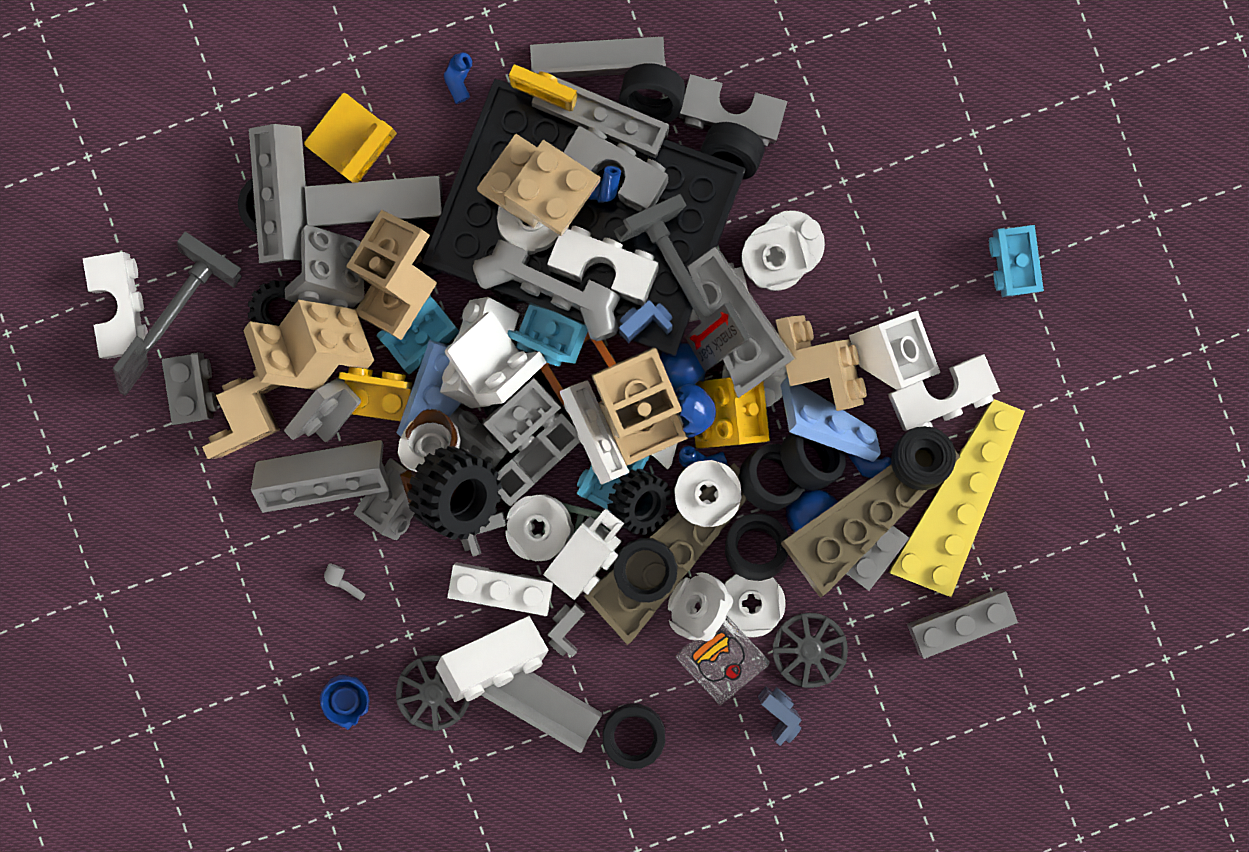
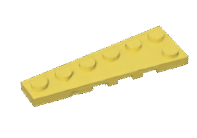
(951, 521)

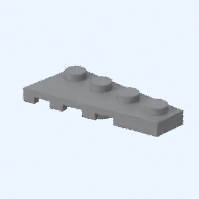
(764, 350)

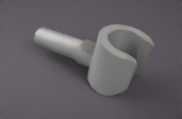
(333, 576)

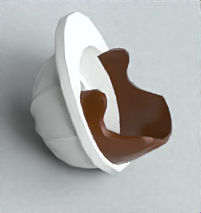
(424, 435)

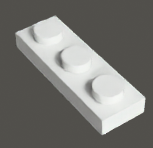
(594, 432)

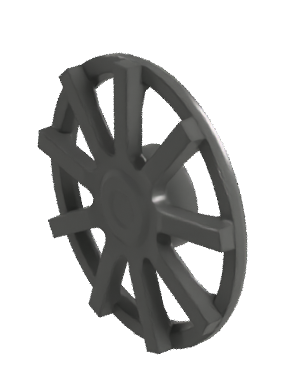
(810, 650)
(431, 693)

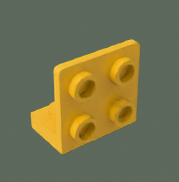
(350, 138)
(381, 396)
(736, 419)

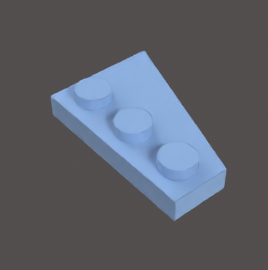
(427, 386)
(819, 421)

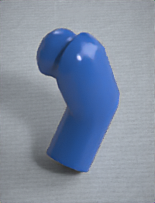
(455, 75)
(608, 187)
(689, 455)
(868, 468)

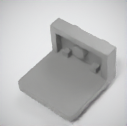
(324, 270)

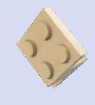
(539, 184)
(396, 285)
(308, 345)
(829, 360)
(640, 406)
(246, 414)

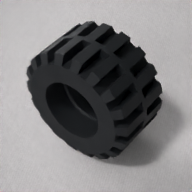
(436, 483)

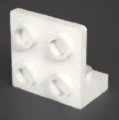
(491, 361)

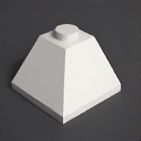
(896, 351)

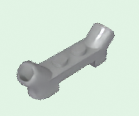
(595, 302)

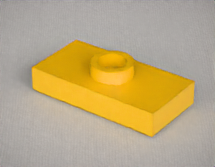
(543, 87)

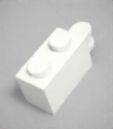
(585, 554)

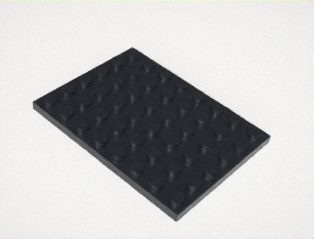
(471, 230)

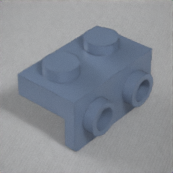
(781, 706)

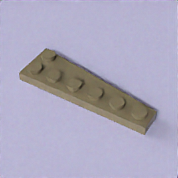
(851, 527)
(647, 570)

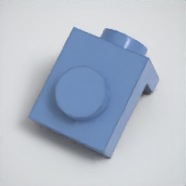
(636, 320)

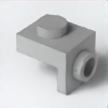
(472, 543)
(565, 620)

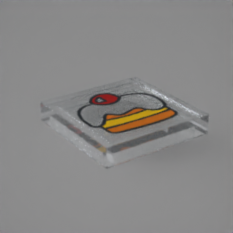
(723, 662)

